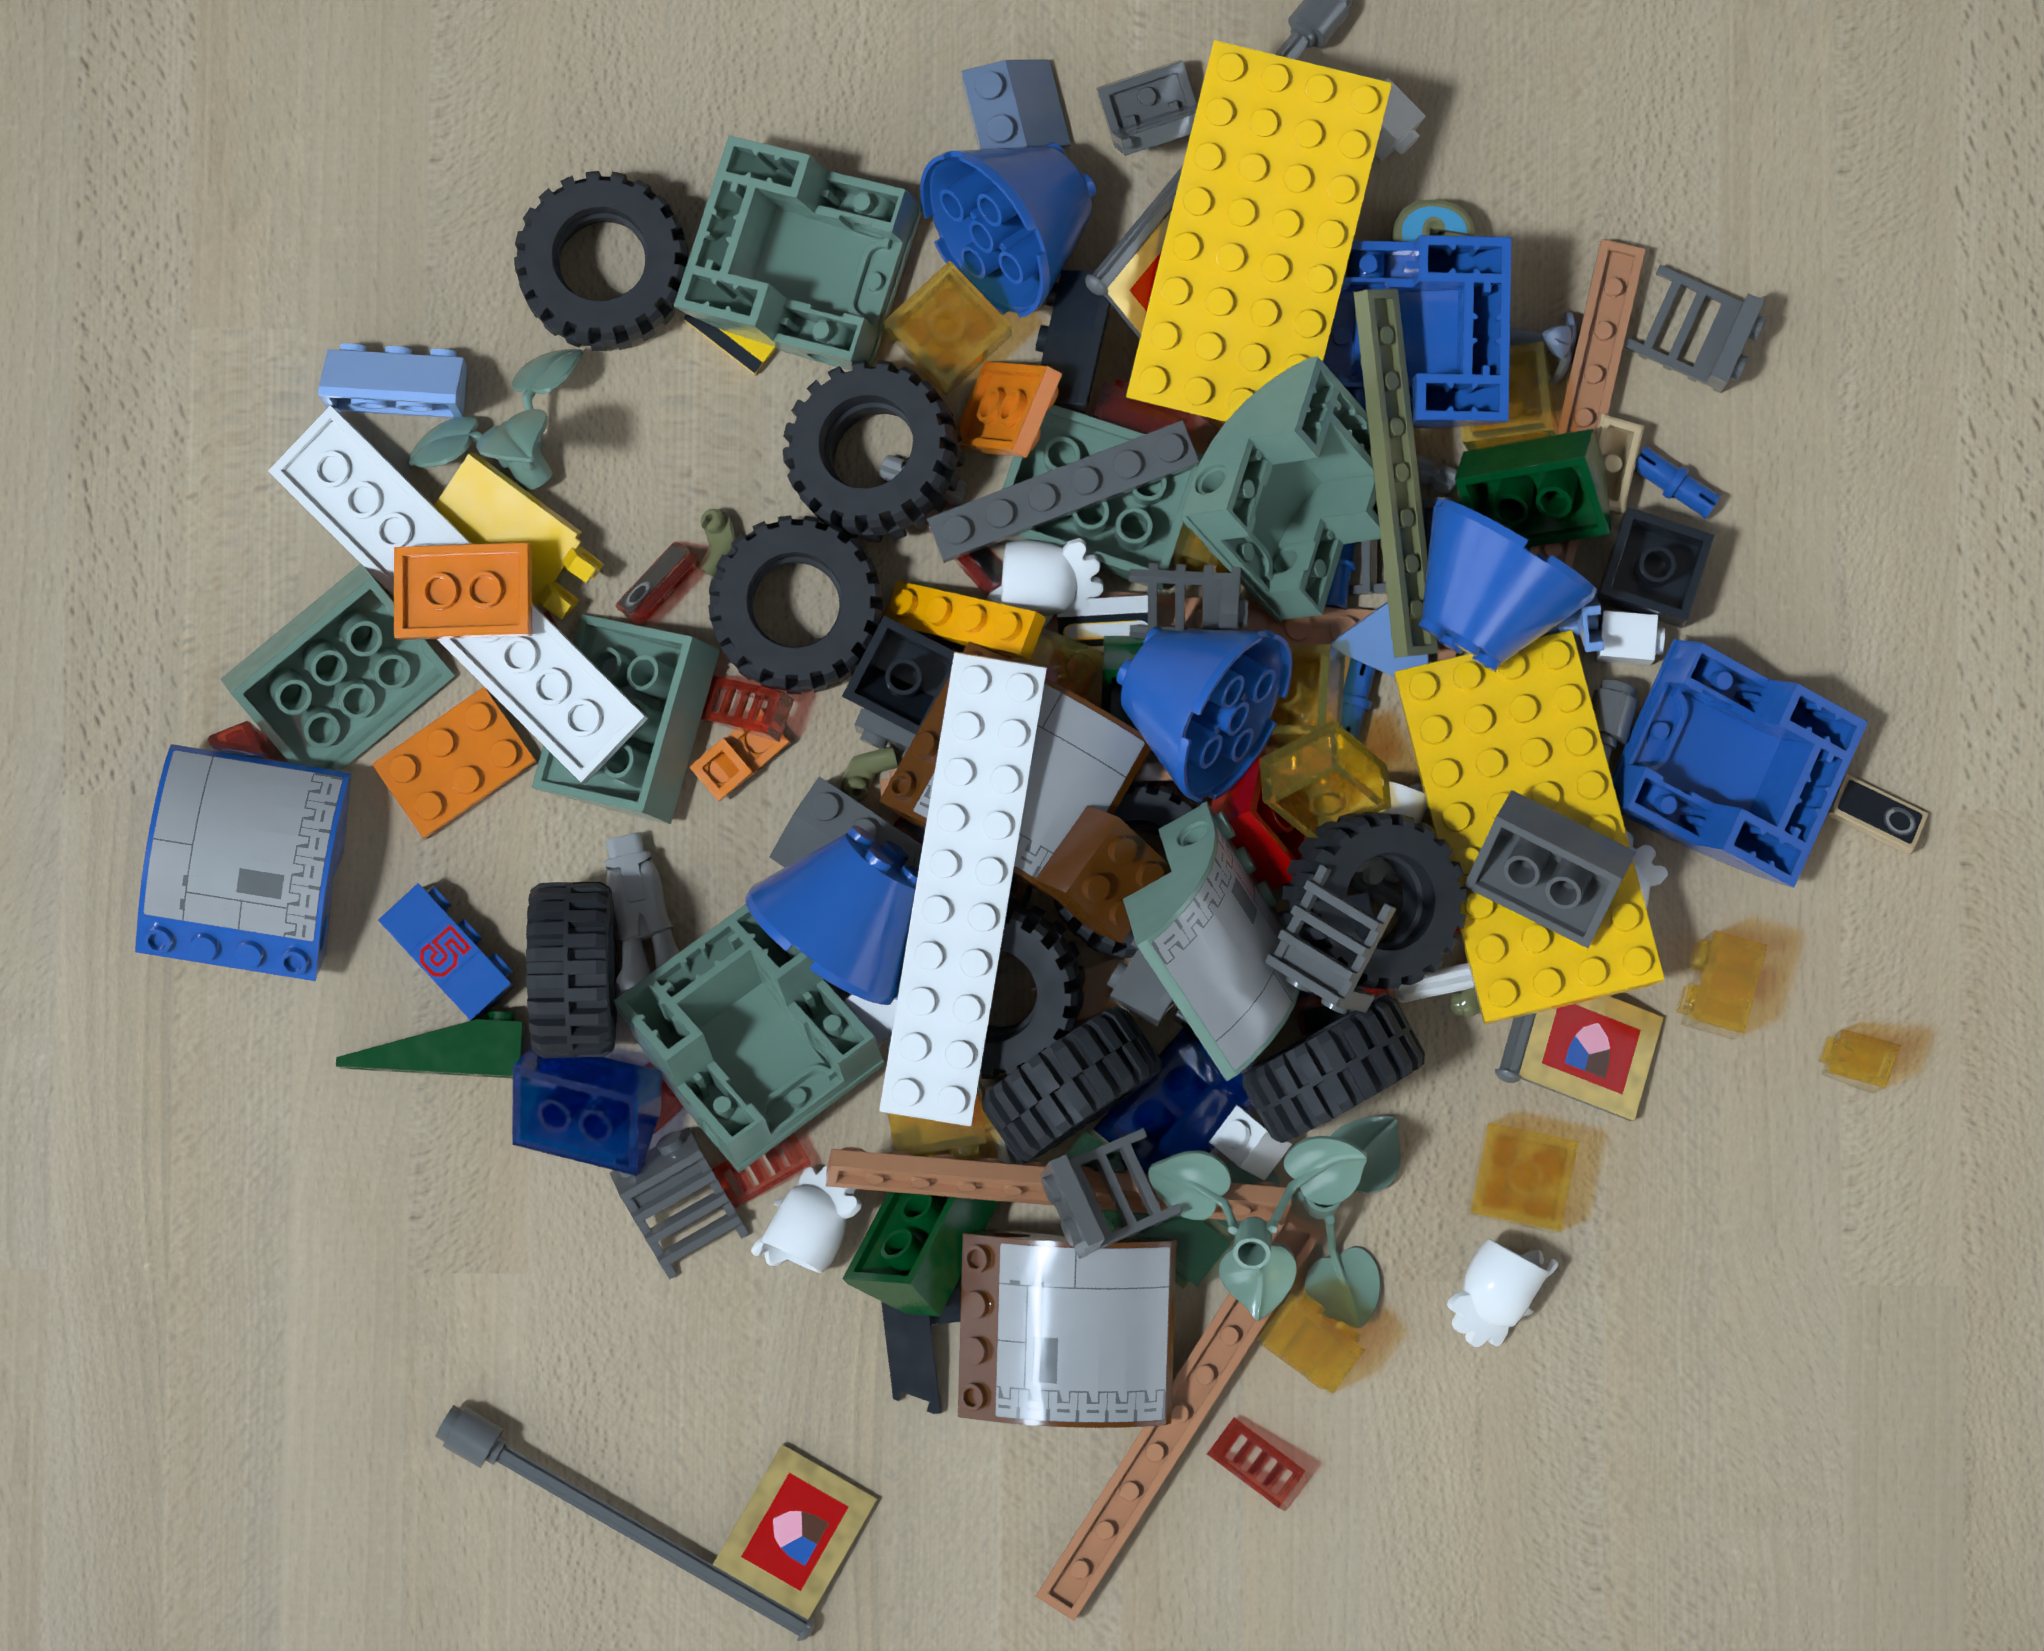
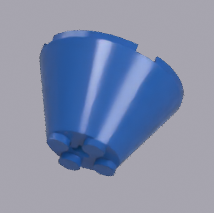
(1007, 218)
(1490, 590)
(1206, 702)
(844, 911)

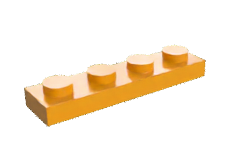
(966, 619)

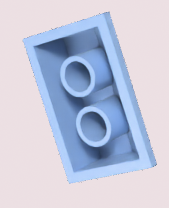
(394, 381)

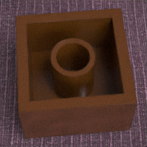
(1098, 868)

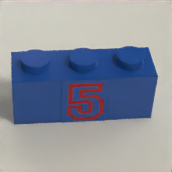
(448, 951)

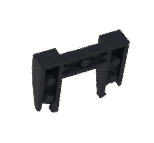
(912, 1350)

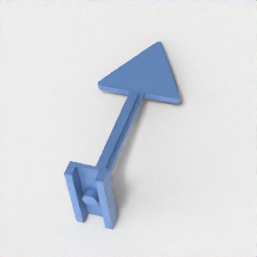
(1372, 643)

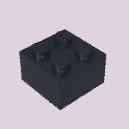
(1655, 567)

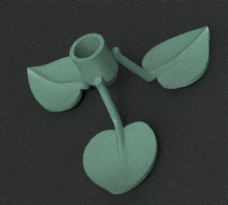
(515, 441)
(1256, 1268)
(1350, 1280)

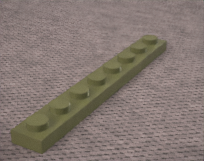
(1394, 467)

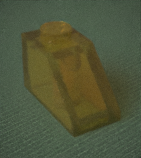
(1858, 1060)

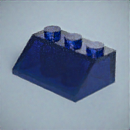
(1178, 1106)
(586, 1109)

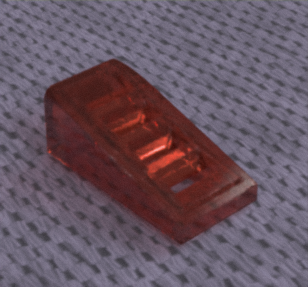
(773, 719)
(795, 1155)
(1291, 1487)

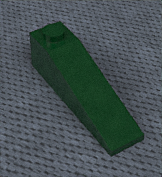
(463, 1049)

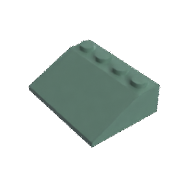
(1121, 531)
(336, 676)
(669, 683)

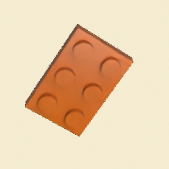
(1008, 408)
(463, 591)
(454, 763)

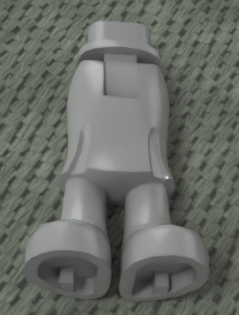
(637, 909)

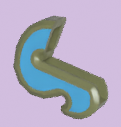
(1433, 219)

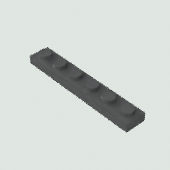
(1063, 491)

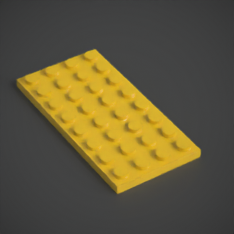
(1257, 229)
(1539, 736)

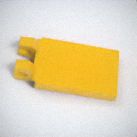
(497, 510)

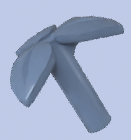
(1558, 341)

